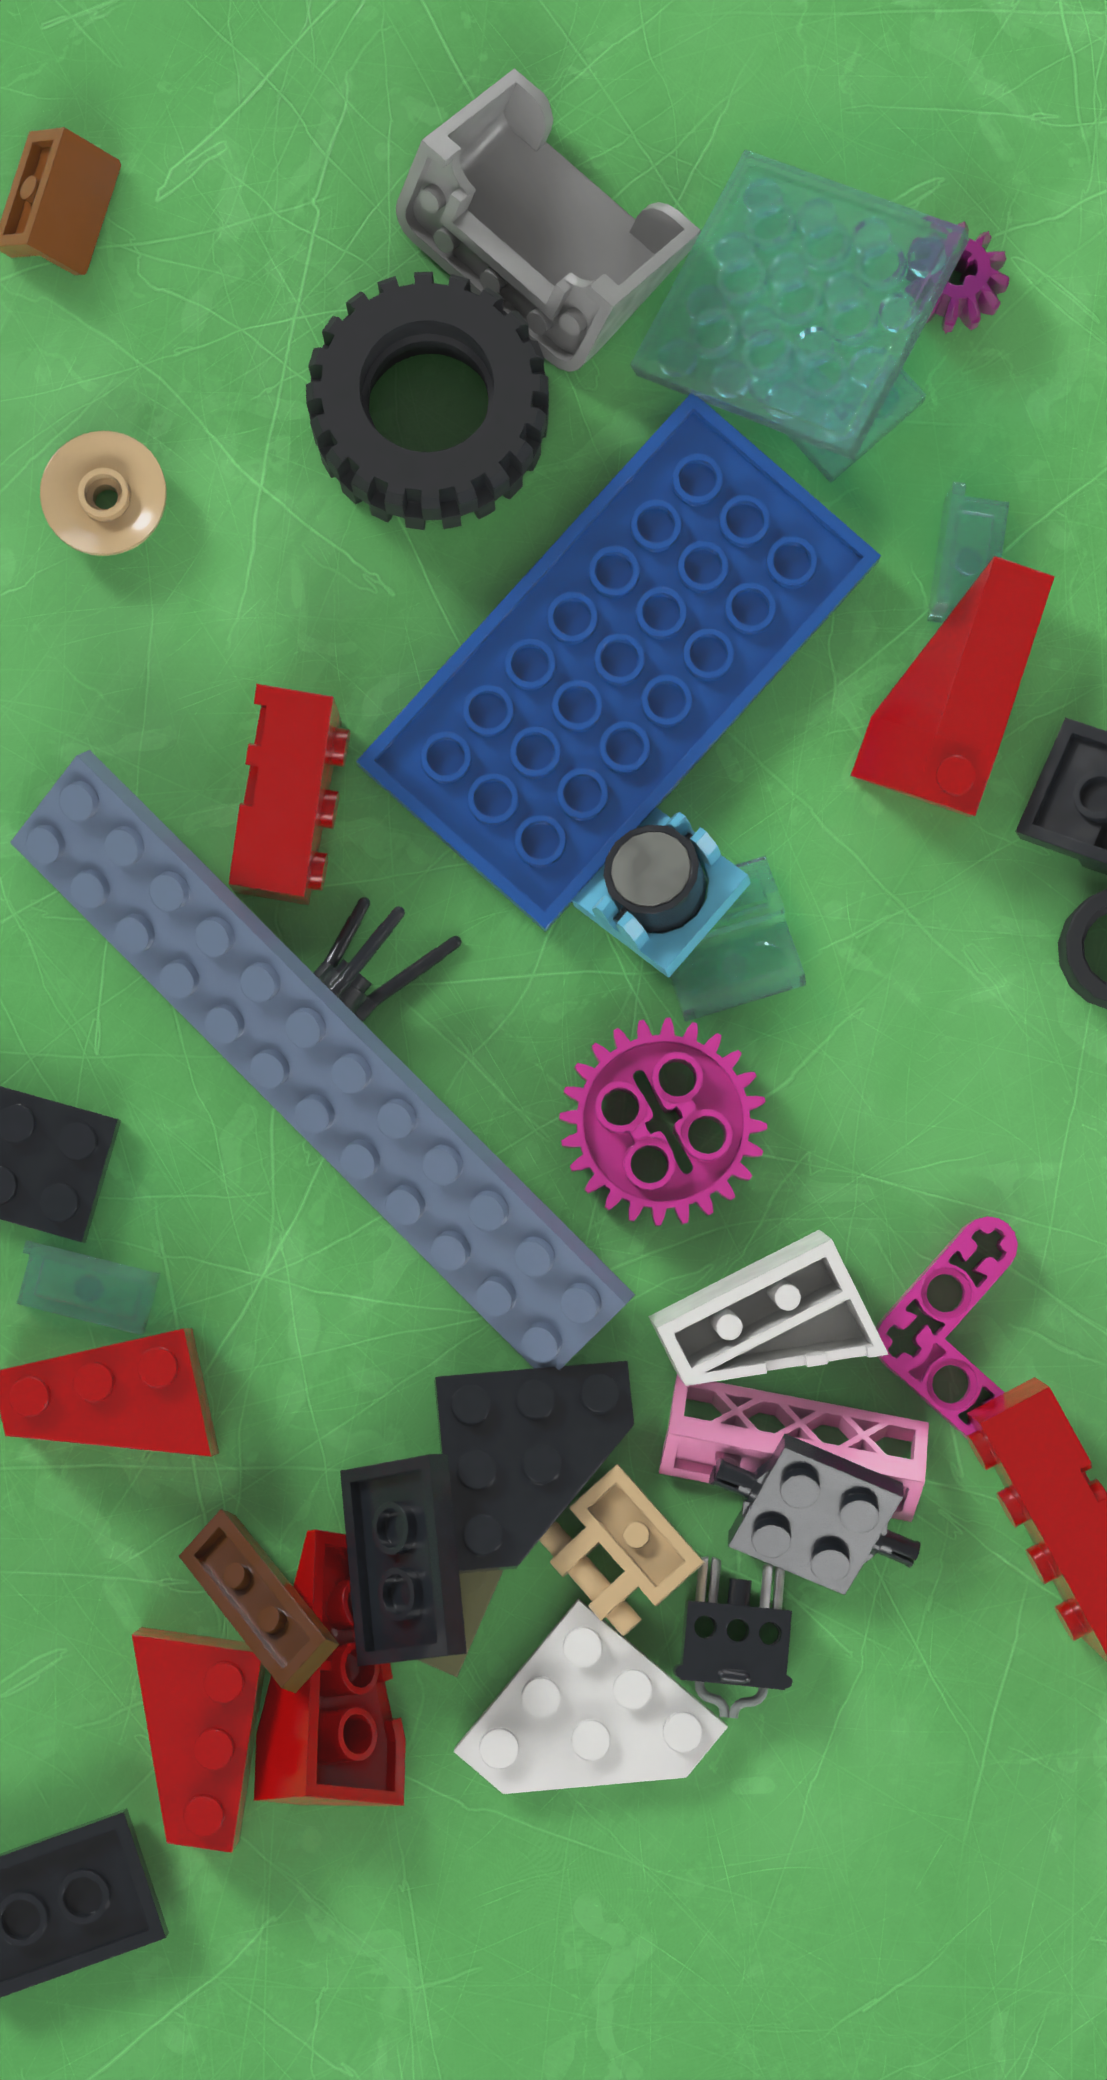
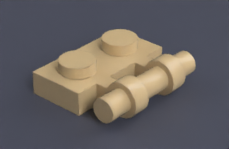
(637, 1539)

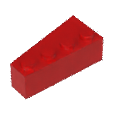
(1050, 1494)

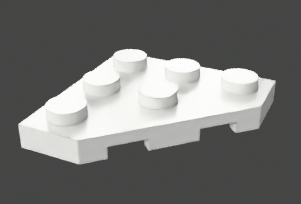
(588, 1716)

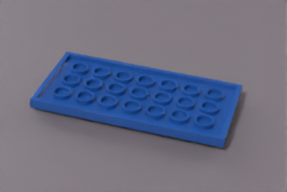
(618, 660)

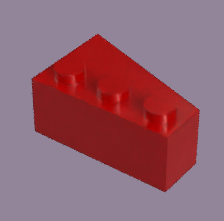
(114, 1395)

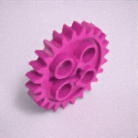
(715, 1096)

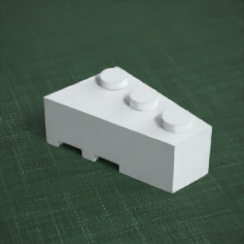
(769, 1317)

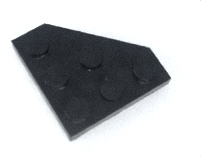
(524, 1451)

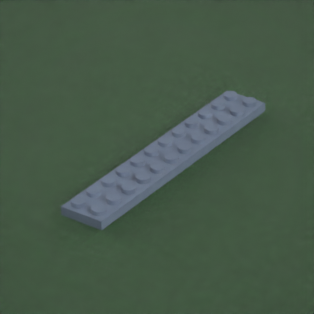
(319, 1066)

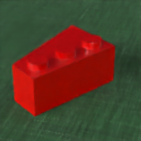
(288, 795)
(201, 1730)

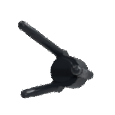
(346, 978)

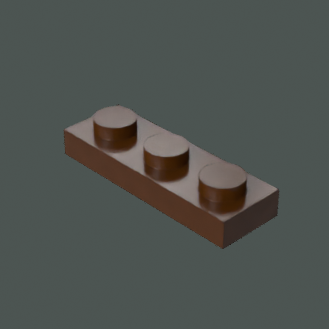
(258, 1601)

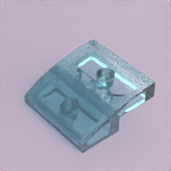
(744, 953)

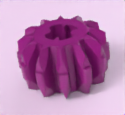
(979, 286)

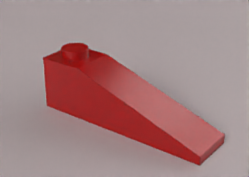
(952, 704)
(337, 1731)

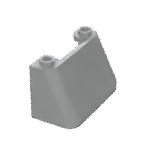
(532, 227)

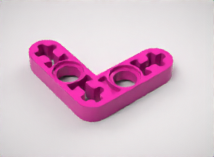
(933, 1349)

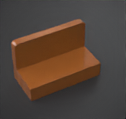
(58, 199)

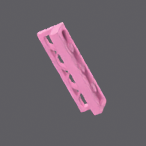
(697, 1444)

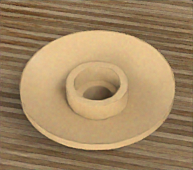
(97, 464)

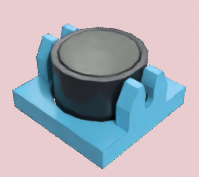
(656, 889)

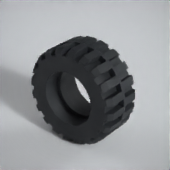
(413, 323)

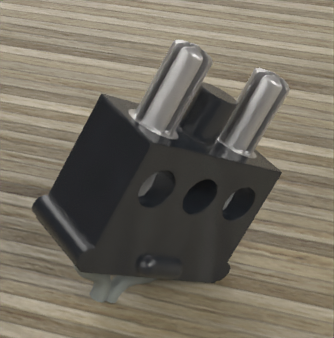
(742, 1661)

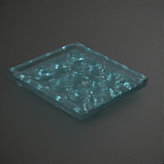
(800, 303)

